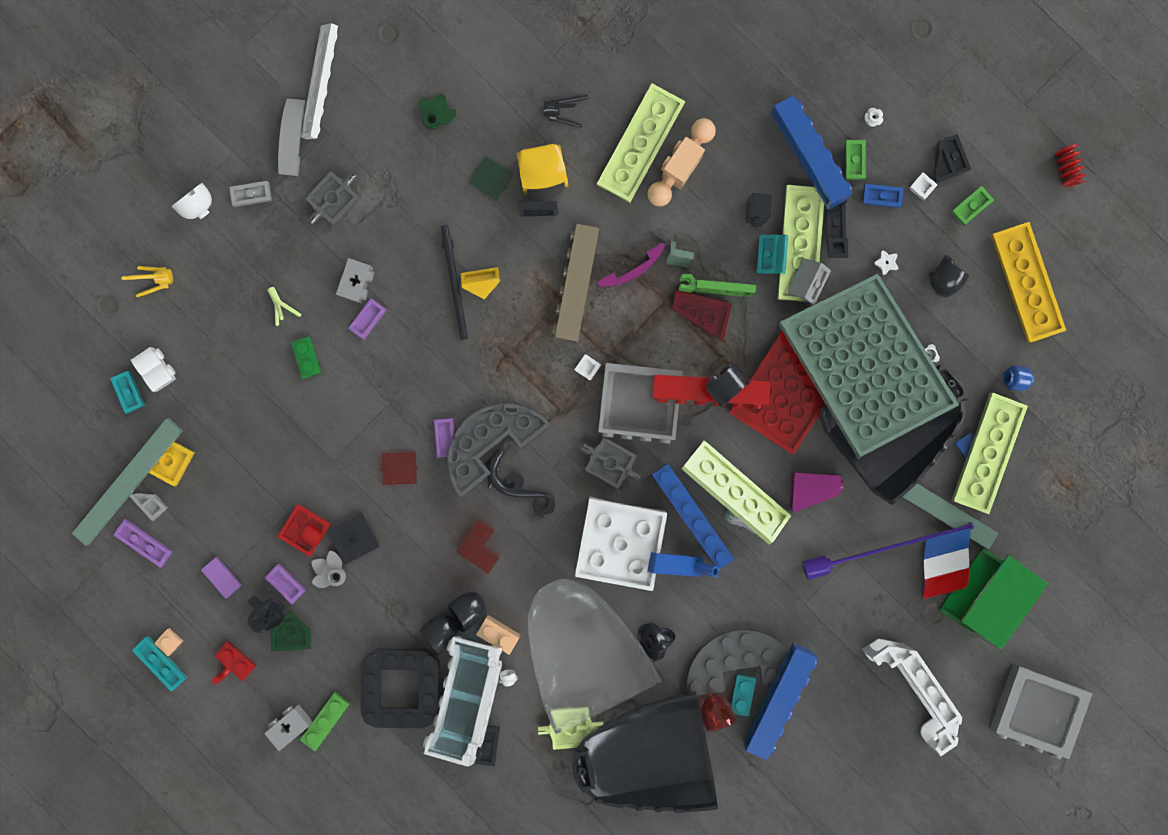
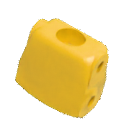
(541, 167)

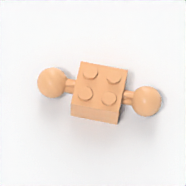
(682, 163)

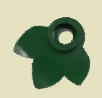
(436, 109)

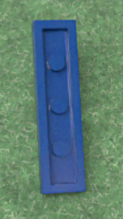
(680, 565)

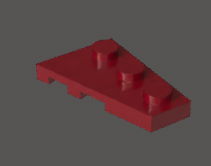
(704, 312)

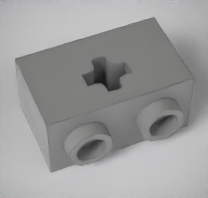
(353, 271)
(298, 723)

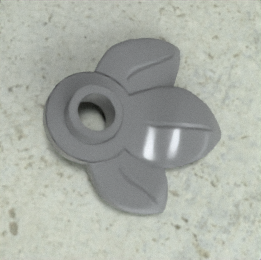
(325, 570)

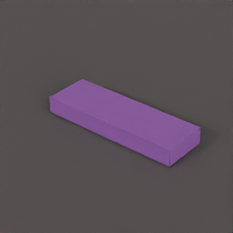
(143, 543)

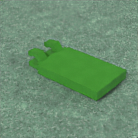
(714, 287)

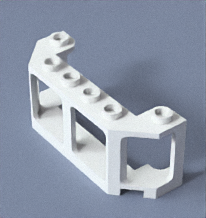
(944, 714)

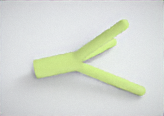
(277, 302)

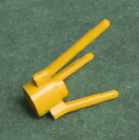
(161, 275)

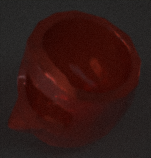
(717, 713)

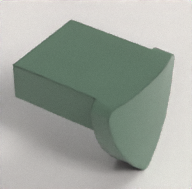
(679, 257)

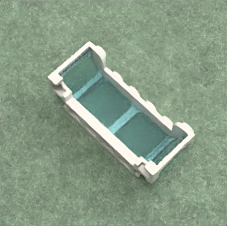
(465, 701)

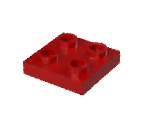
(304, 530)

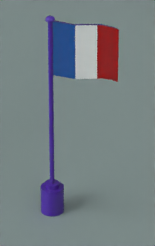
(943, 561)

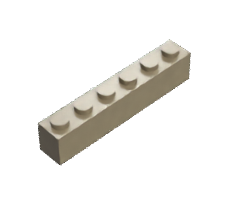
(576, 284)

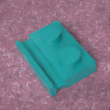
(772, 254)

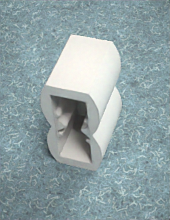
(153, 369)

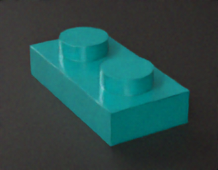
(127, 392)
(743, 694)

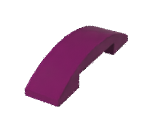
(612, 281)

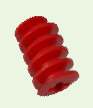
(1070, 166)

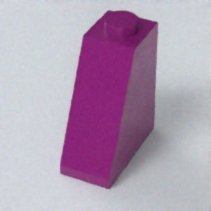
(812, 489)

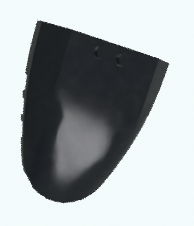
(904, 461)
(650, 759)

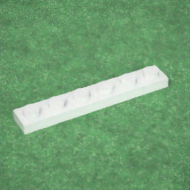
(319, 80)

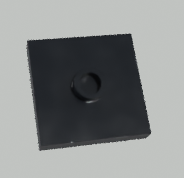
(538, 208)
(353, 538)

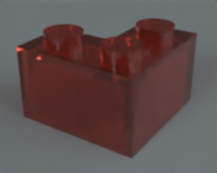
(474, 547)

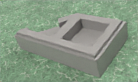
(149, 504)

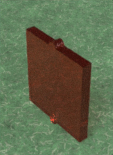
(399, 468)

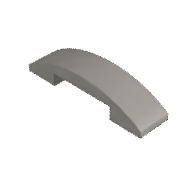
(290, 137)

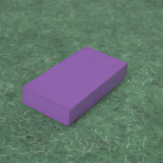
(367, 319)
(443, 436)
(221, 577)
(285, 583)

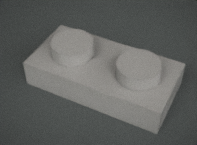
(250, 193)

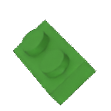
(855, 159)
(972, 205)

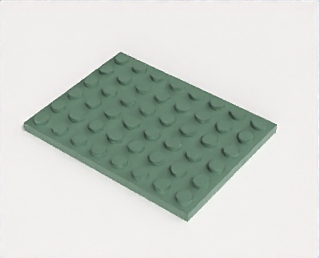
(868, 365)

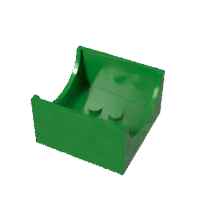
(995, 598)

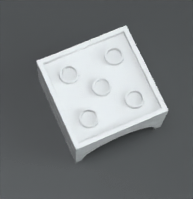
(619, 543)

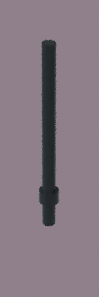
(448, 246)

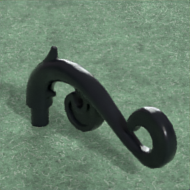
(493, 480)

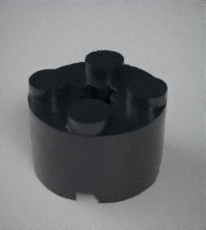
(728, 385)

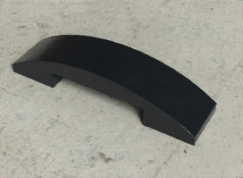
(836, 231)

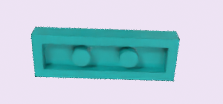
(159, 664)

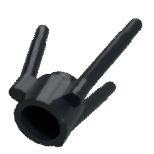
(552, 108)

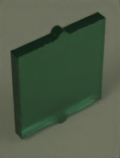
(491, 178)

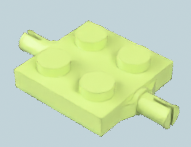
(571, 737)

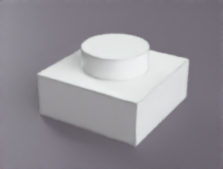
(923, 186)
(587, 367)

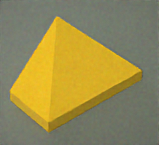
(480, 281)

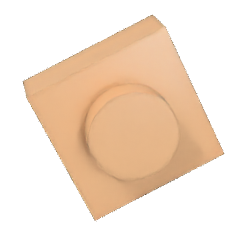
(168, 642)

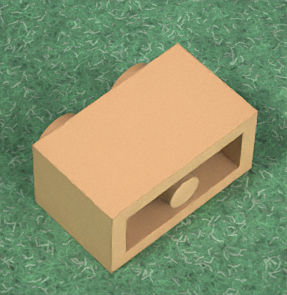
(498, 634)

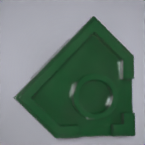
(291, 635)

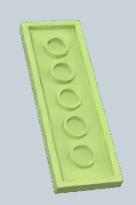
(640, 143)
(804, 229)
(989, 453)
(736, 492)

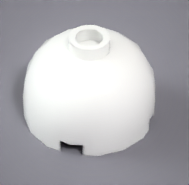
(194, 203)

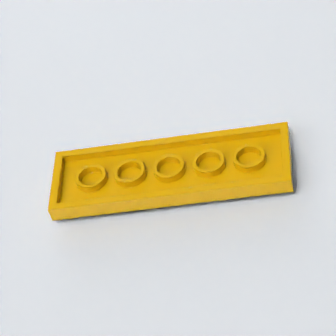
(1028, 282)

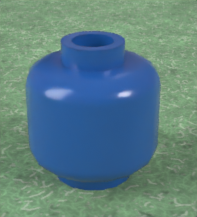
(1018, 378)

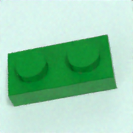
(306, 357)

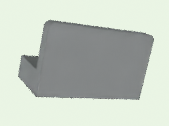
(809, 280)

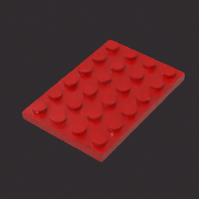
(792, 398)

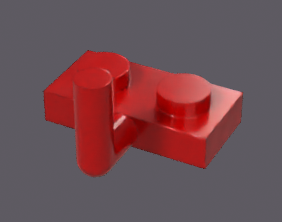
(234, 662)

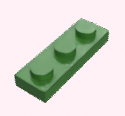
(325, 721)

